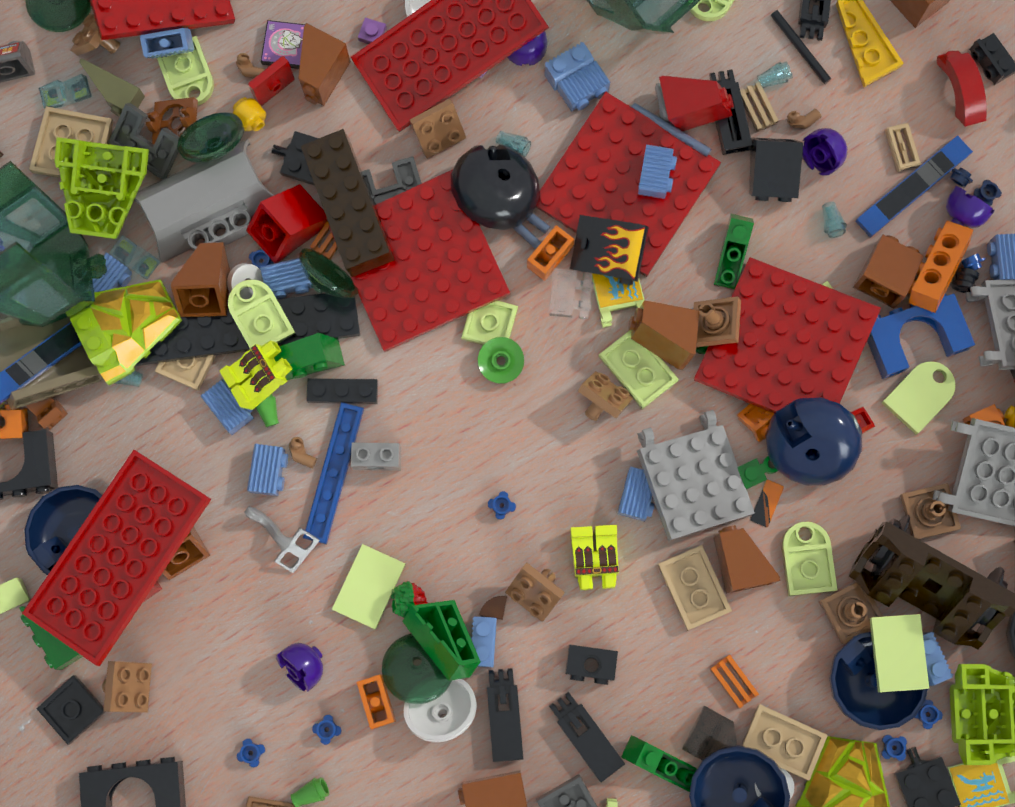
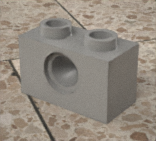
(376, 456)

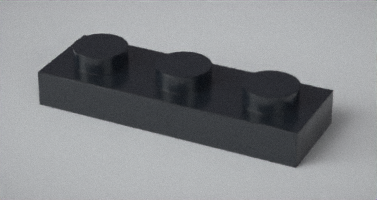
(342, 390)

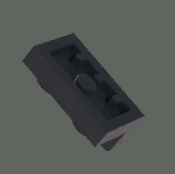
(993, 58)

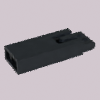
(816, 21)
(733, 130)
(504, 725)
(592, 743)

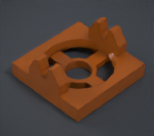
(189, 110)

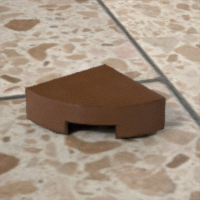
(494, 607)

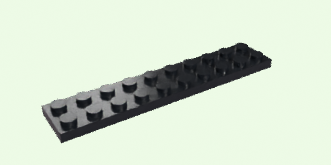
(221, 335)

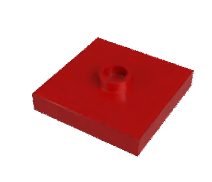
(271, 80)

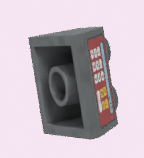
(15, 61)

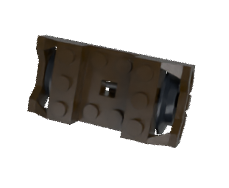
(933, 584)

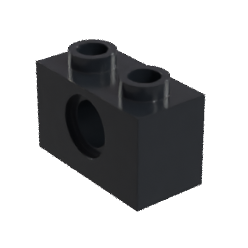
(606, 664)

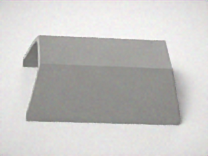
(202, 201)

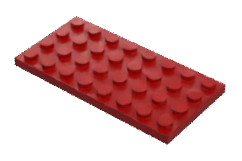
(443, 51)
(116, 557)

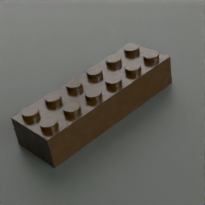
(347, 203)

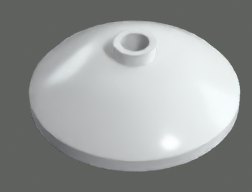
(456, 702)

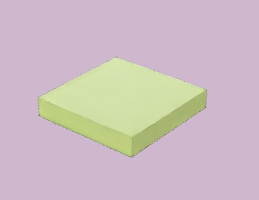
(490, 322)

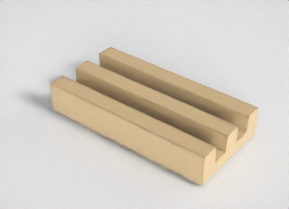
(750, 90)
(894, 149)

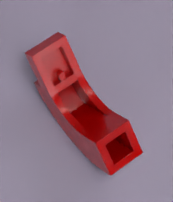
(967, 86)

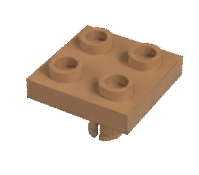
(89, 38)
(438, 128)
(718, 321)
(604, 396)
(927, 515)
(535, 591)
(850, 611)
(127, 687)

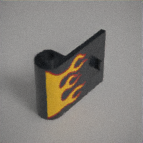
(612, 248)

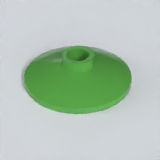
(498, 348)

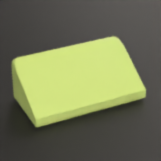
(12, 594)

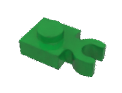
(754, 473)

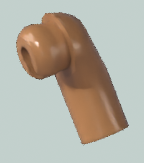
(246, 67)
(803, 122)
(299, 454)

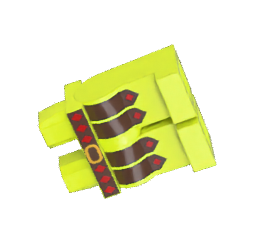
(256, 374)
(596, 563)

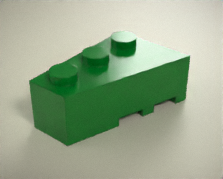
(311, 355)
(443, 637)

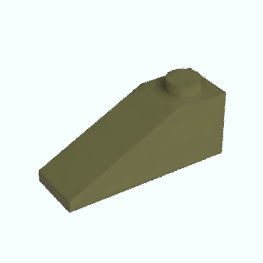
(114, 89)

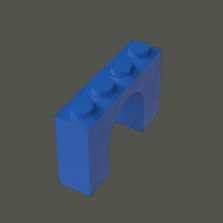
(947, 322)

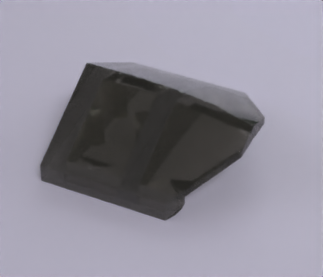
(709, 734)

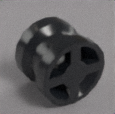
(965, 279)

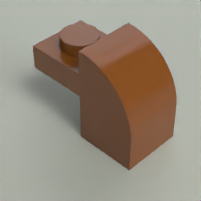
(48, 412)

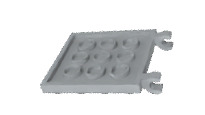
(1000, 306)
(985, 473)
(694, 479)

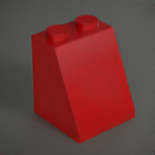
(694, 101)
(286, 222)

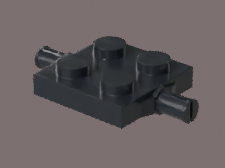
(294, 160)
(926, 783)

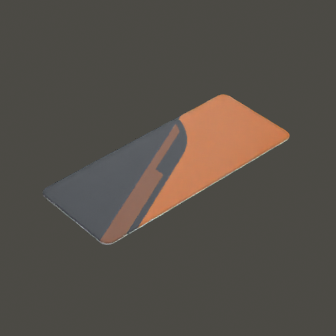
(767, 503)

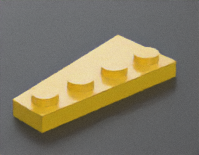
(868, 43)

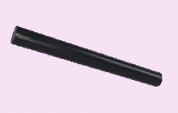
(801, 47)

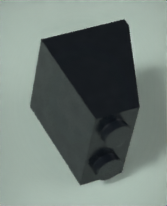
(775, 168)

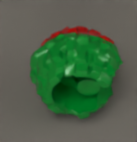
(406, 596)

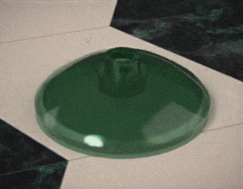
(58, 14)
(211, 137)
(326, 275)
(411, 682)

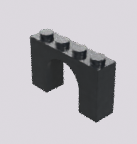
(38, 469)
(164, 778)

